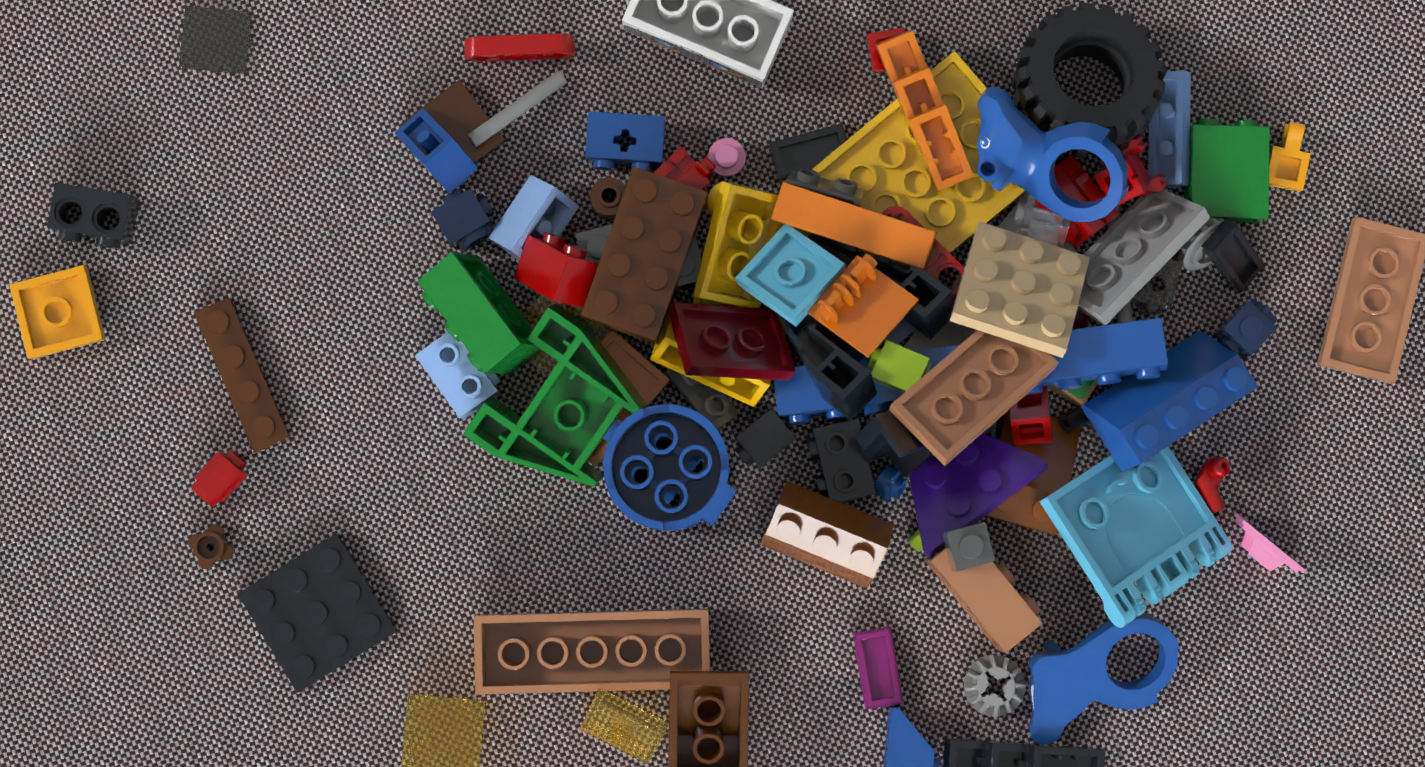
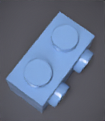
(533, 212)
(456, 377)

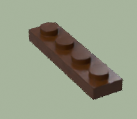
(242, 375)

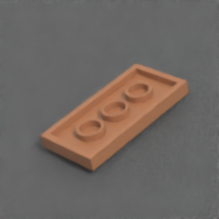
(1373, 300)
(970, 392)

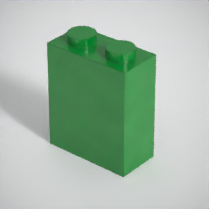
(1230, 170)

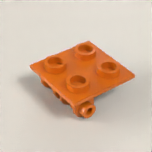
(863, 305)

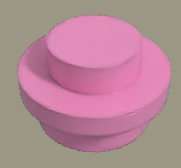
(727, 156)

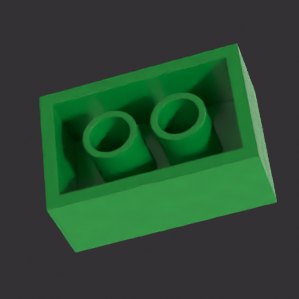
(479, 313)

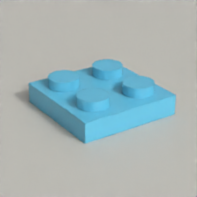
(790, 274)

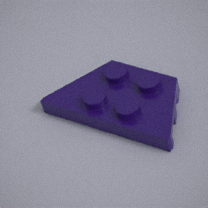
(968, 487)

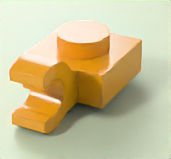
(1287, 163)

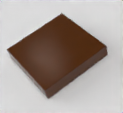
(460, 115)

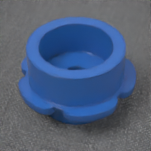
(890, 483)

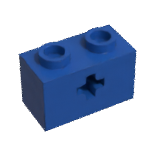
(608, 128)

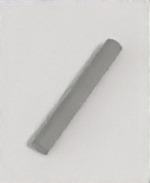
(516, 109)

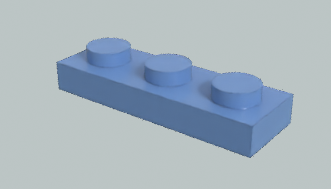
(1171, 131)

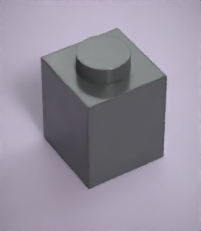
(968, 546)

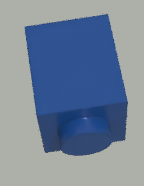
(436, 150)
(905, 744)

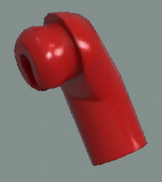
(1209, 481)

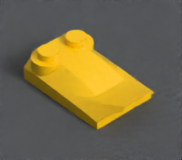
(736, 234)

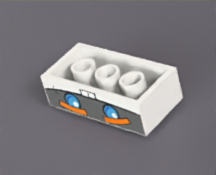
(723, 34)

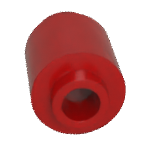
(220, 477)

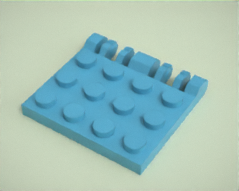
(1136, 530)

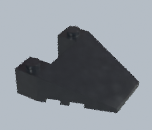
(833, 361)

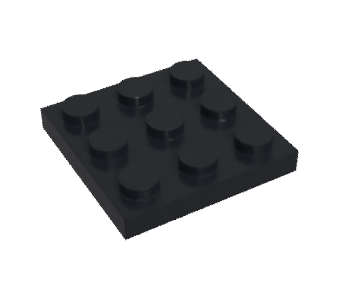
(317, 612)

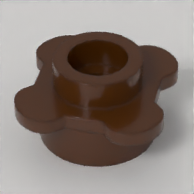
(200, 542)

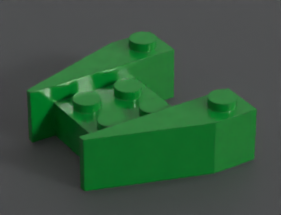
(568, 411)

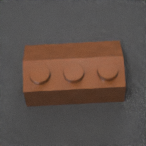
(827, 534)

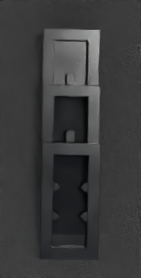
(1018, 754)

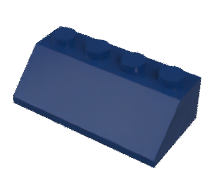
(1150, 414)

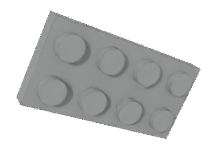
(1136, 250)

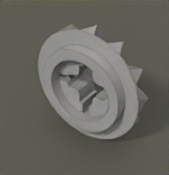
(1192, 254)
(976, 683)

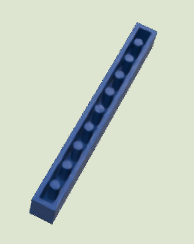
(1091, 354)

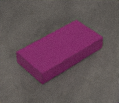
(877, 668)

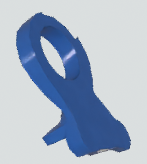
(1021, 154)
(1072, 679)

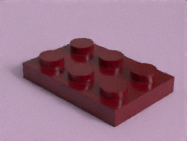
(731, 342)

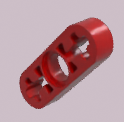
(519, 47)

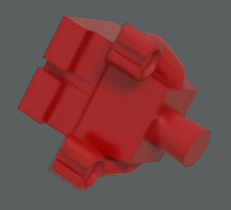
(685, 170)
(1137, 174)

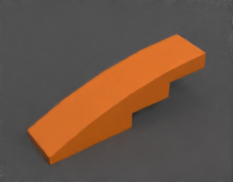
(924, 110)
(853, 225)

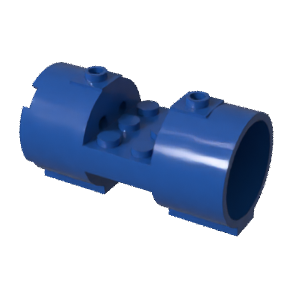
(669, 470)

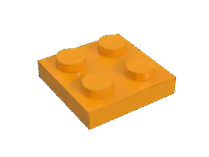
(57, 312)

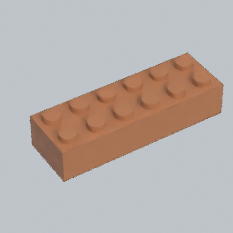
(587, 650)

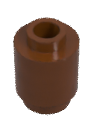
(603, 209)

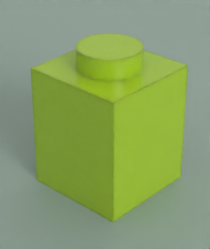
(897, 367)

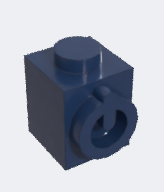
(464, 218)
(1247, 328)

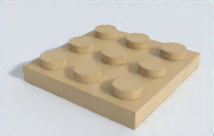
(1020, 289)

